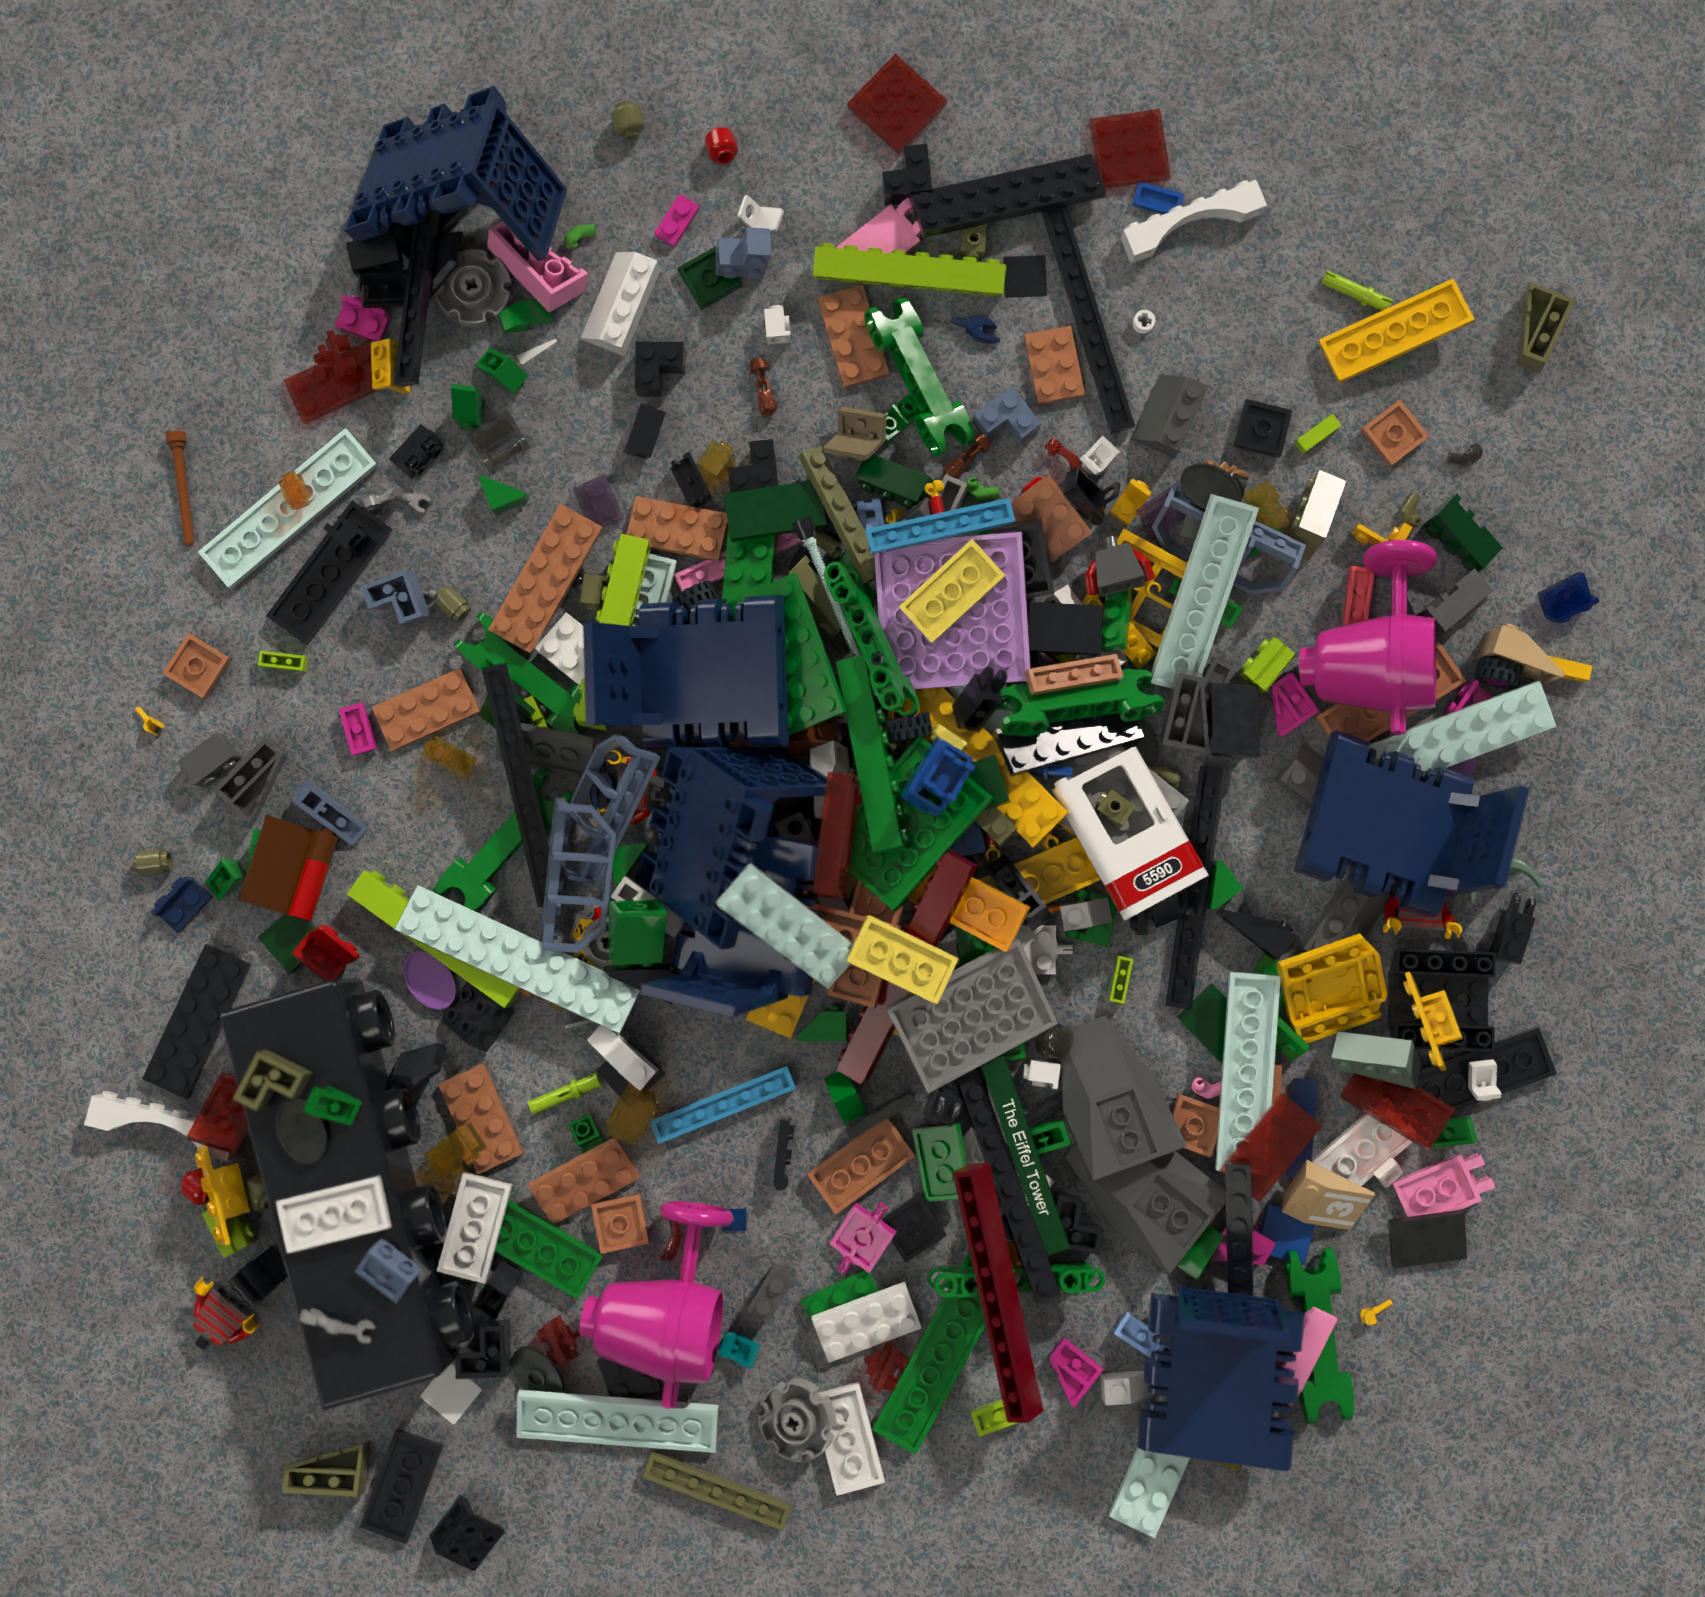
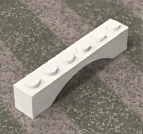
(1236, 204)
(110, 1113)

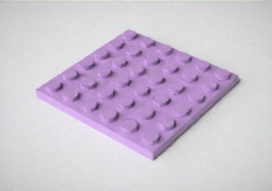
(986, 636)

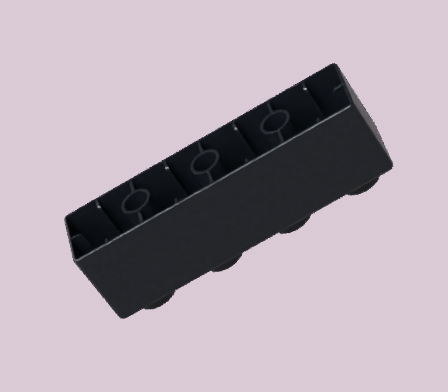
(339, 1038)

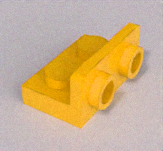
(384, 365)

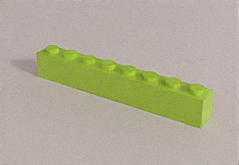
(909, 271)
(620, 596)
(389, 904)

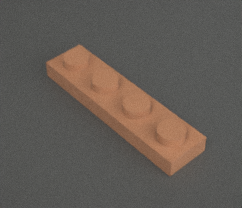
(1073, 674)

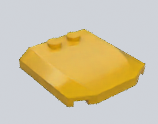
(1332, 988)

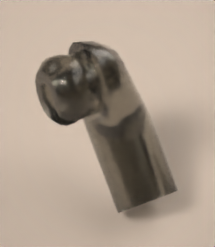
(1466, 459)

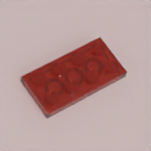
(318, 392)
(1401, 1108)
(1274, 1143)

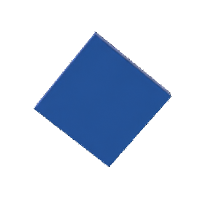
(1287, 1233)

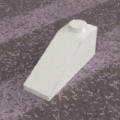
(623, 1057)

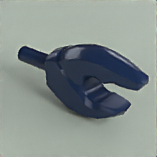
(974, 328)
(594, 789)

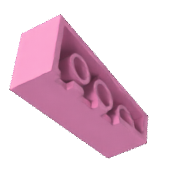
(549, 281)

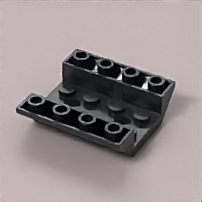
(1439, 971)

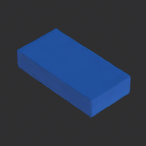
(1156, 198)

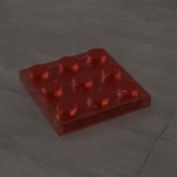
(896, 103)
(1130, 148)

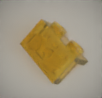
(1270, 510)

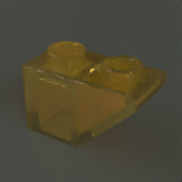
(449, 756)

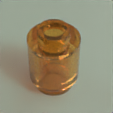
(294, 490)

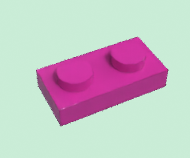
(677, 220)
(357, 729)

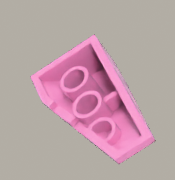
(1316, 1332)

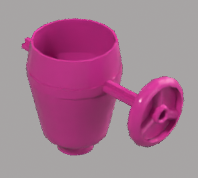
(1382, 660)
(663, 1323)

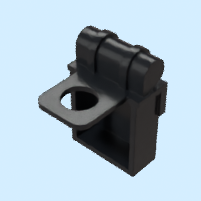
(1088, 495)
(259, 1277)

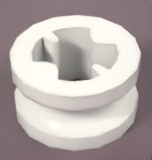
(1149, 318)

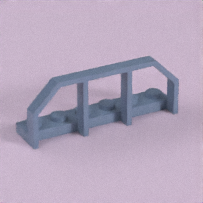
(1261, 537)
(620, 809)
(554, 883)

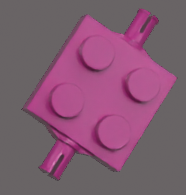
(862, 1237)

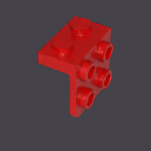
(325, 952)

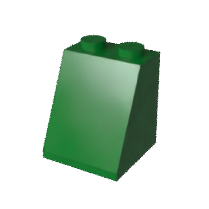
(636, 932)

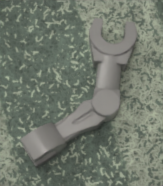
(374, 502)
(316, 1317)

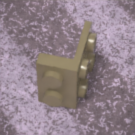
(858, 434)

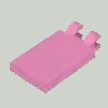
(887, 231)
(1442, 1186)

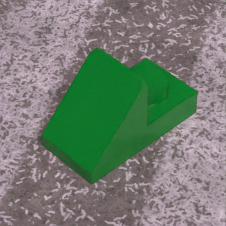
(332, 1105)
(1457, 1132)

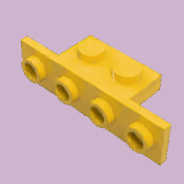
(1437, 1017)
(224, 1192)

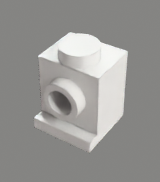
(777, 325)
(1042, 1073)

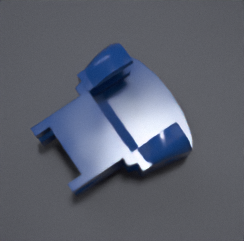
(939, 774)

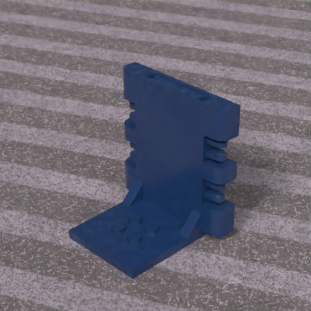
(453, 166)
(692, 673)
(712, 822)
(1406, 830)
(752, 971)
(1221, 1378)

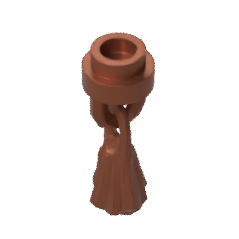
(766, 402)
(958, 465)

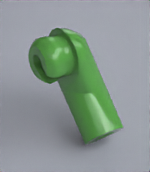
(576, 233)
(980, 493)

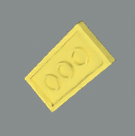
(952, 591)
(901, 959)

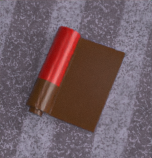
(288, 868)

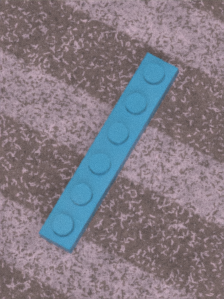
(940, 526)
(722, 1104)

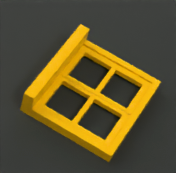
(1161, 560)

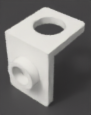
(760, 216)

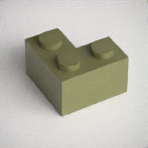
(267, 1074)

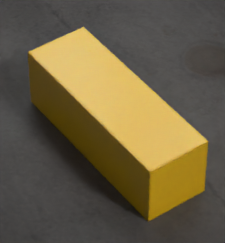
(1573, 670)

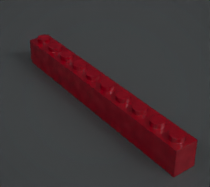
(927, 925)
(998, 1292)

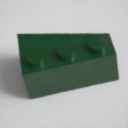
(893, 481)
(1462, 535)

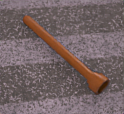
(176, 442)

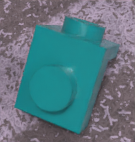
(739, 1349)

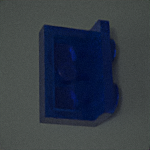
(1567, 598)

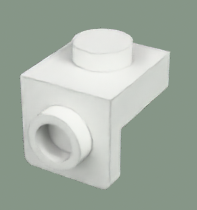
(1099, 456)
(1482, 1080)

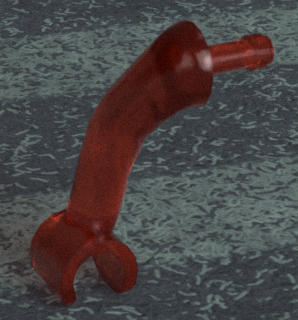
(1055, 447)
(671, 1250)

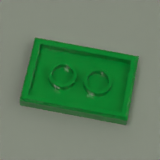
(939, 1154)

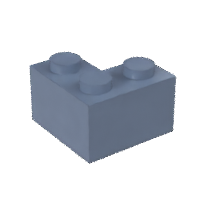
(744, 256)
(1010, 412)
(402, 592)

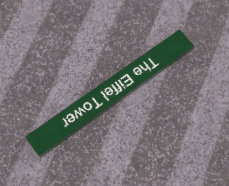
(1025, 1155)

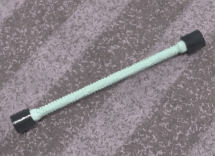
(806, 533)

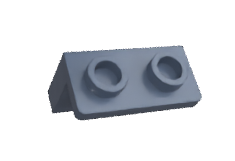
(388, 1270)

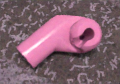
(1206, 1089)

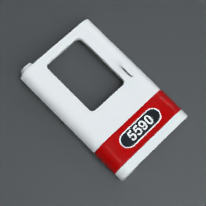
(1149, 863)

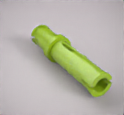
(1356, 291)
(565, 1093)

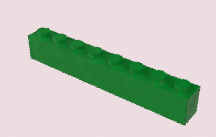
(872, 757)

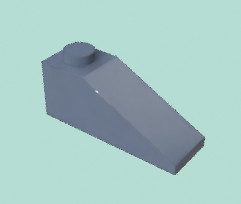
(328, 811)

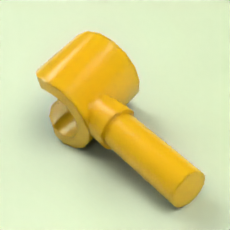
(149, 723)
(1368, 1314)

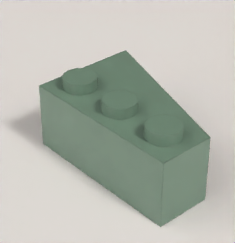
(1377, 1058)

